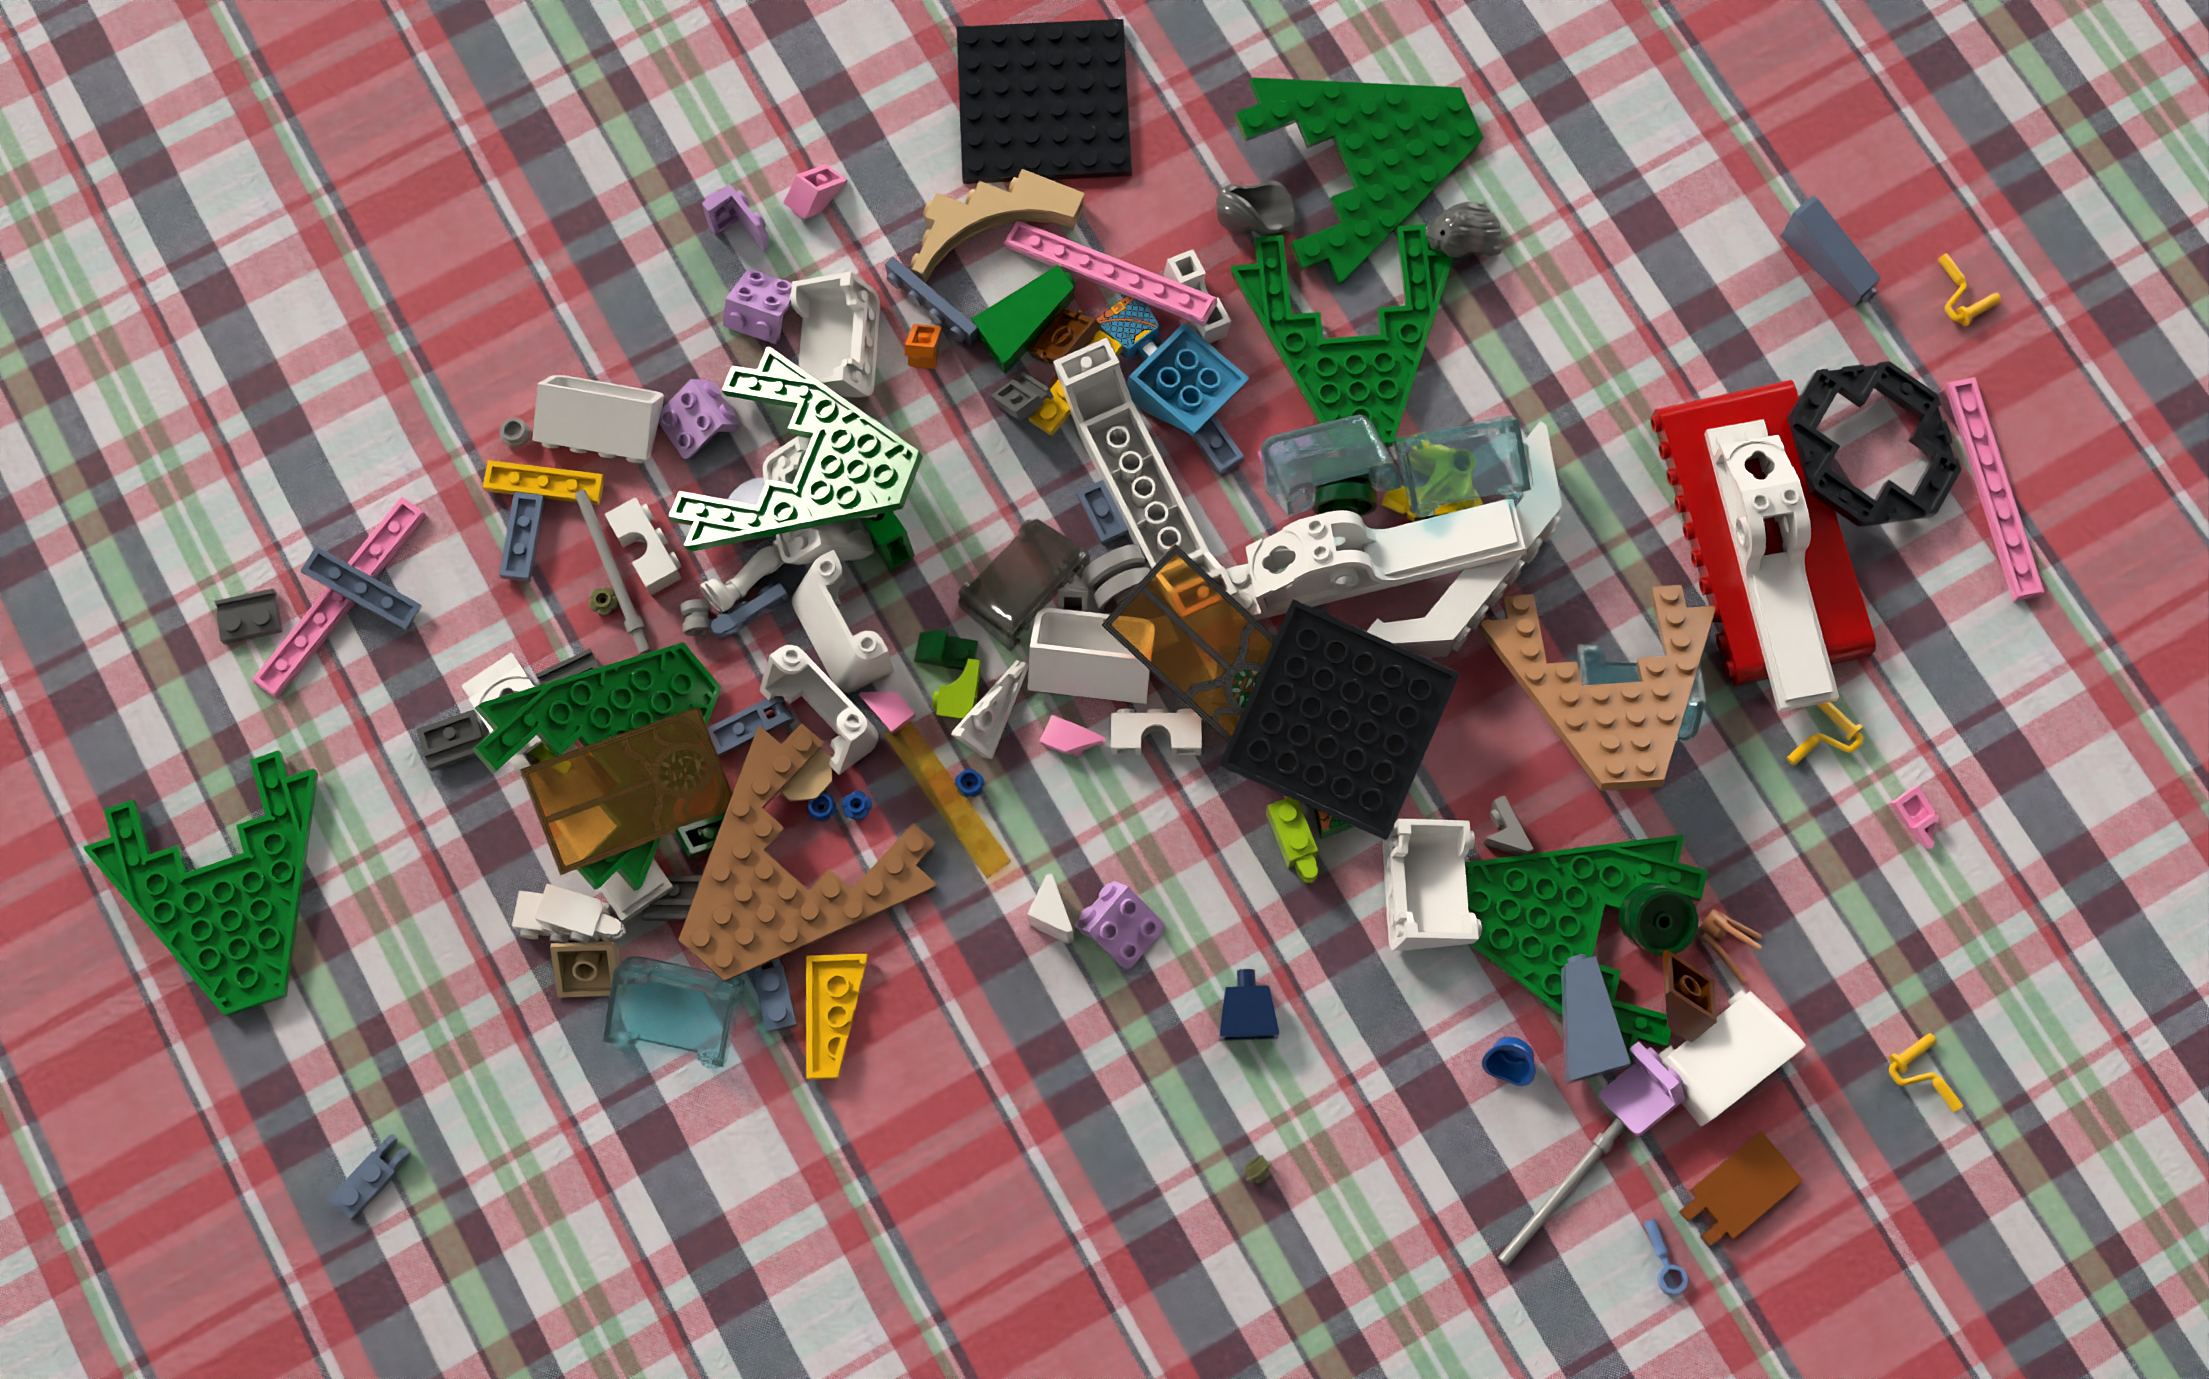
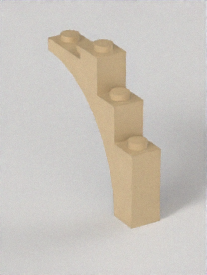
(1027, 200)

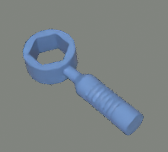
(1662, 1252)

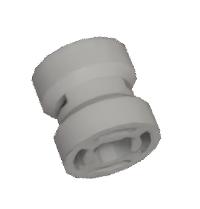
(696, 617)

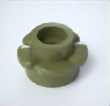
(603, 608)
(1257, 1169)

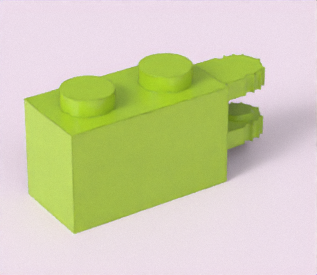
(1294, 837)

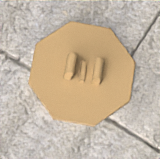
(811, 779)

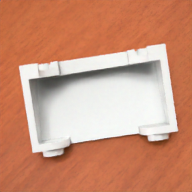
(838, 331)
(808, 544)
(847, 658)
(794, 675)
(1428, 884)
(1731, 1056)

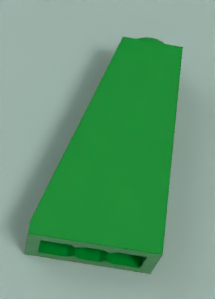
(1021, 317)

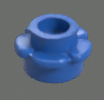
(972, 776)
(860, 812)
(824, 814)

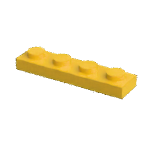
(1056, 410)
(545, 481)

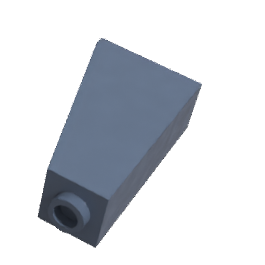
(1830, 252)
(1589, 1024)

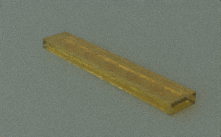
(948, 799)

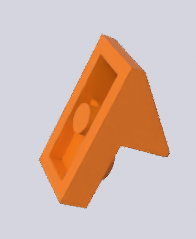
(923, 346)

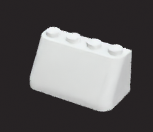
(597, 417)
(1080, 658)

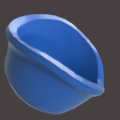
(1510, 1061)

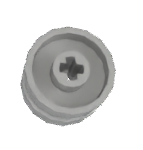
(1115, 576)

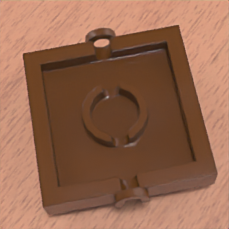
(1064, 335)

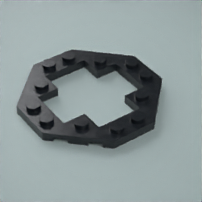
(1818, 450)

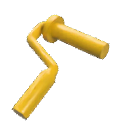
(1962, 314)
(1843, 722)
(1899, 1065)

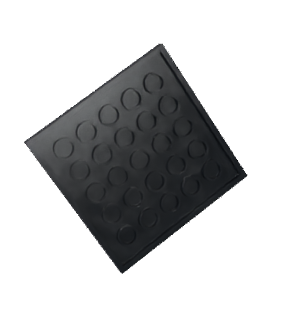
(1043, 100)
(1339, 719)

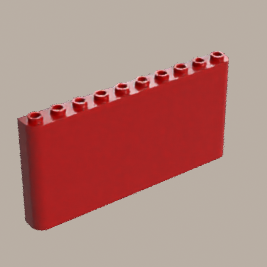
(1698, 498)

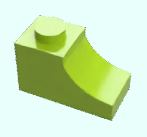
(960, 696)

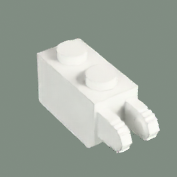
(576, 914)

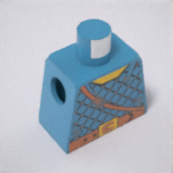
(1132, 326)

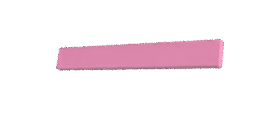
(1111, 273)
(1994, 489)
(333, 607)

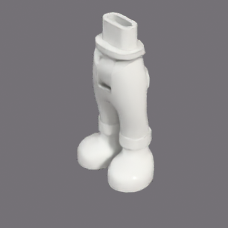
(761, 564)

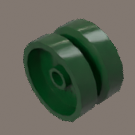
(1348, 494)
(1658, 919)

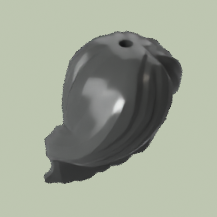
(1256, 208)
(1466, 230)

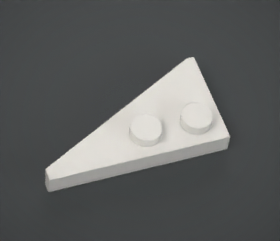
(987, 720)

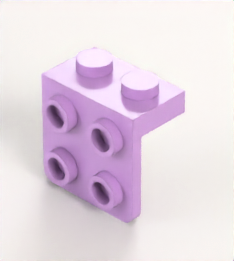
(728, 206)
(757, 306)
(697, 416)
(1120, 924)
(1643, 1091)

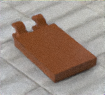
(1742, 1188)

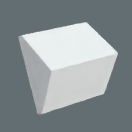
(1049, 913)

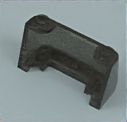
(1022, 581)

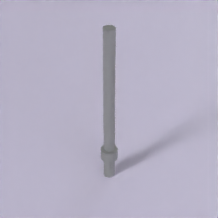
(633, 623)
(1601, 1145)

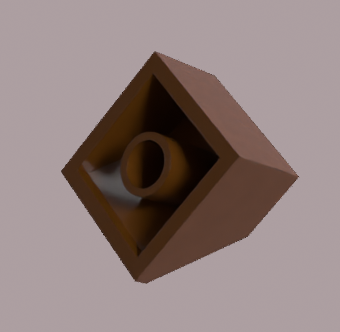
(1688, 998)

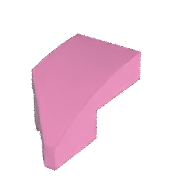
(888, 708)
(1069, 737)
(1917, 815)

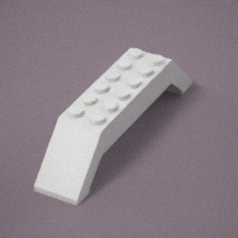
(1130, 459)
(1480, 586)

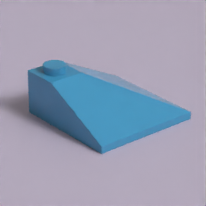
(1185, 381)

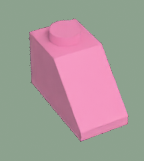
(814, 191)

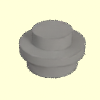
(514, 432)

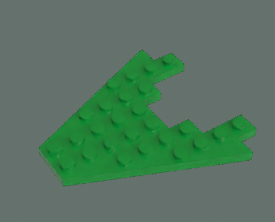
(1391, 141)
(596, 708)
(1551, 908)
(232, 918)

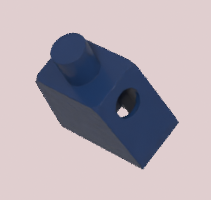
(1248, 1011)

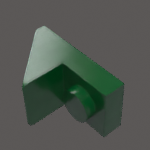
(944, 650)
(700, 836)

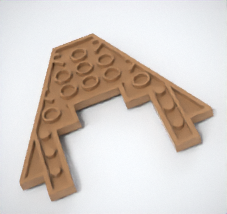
(1614, 729)
(753, 907)

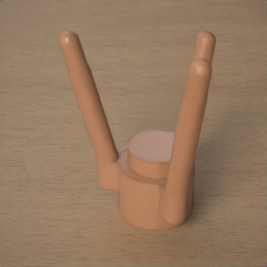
(1717, 926)

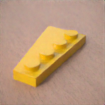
(831, 1002)

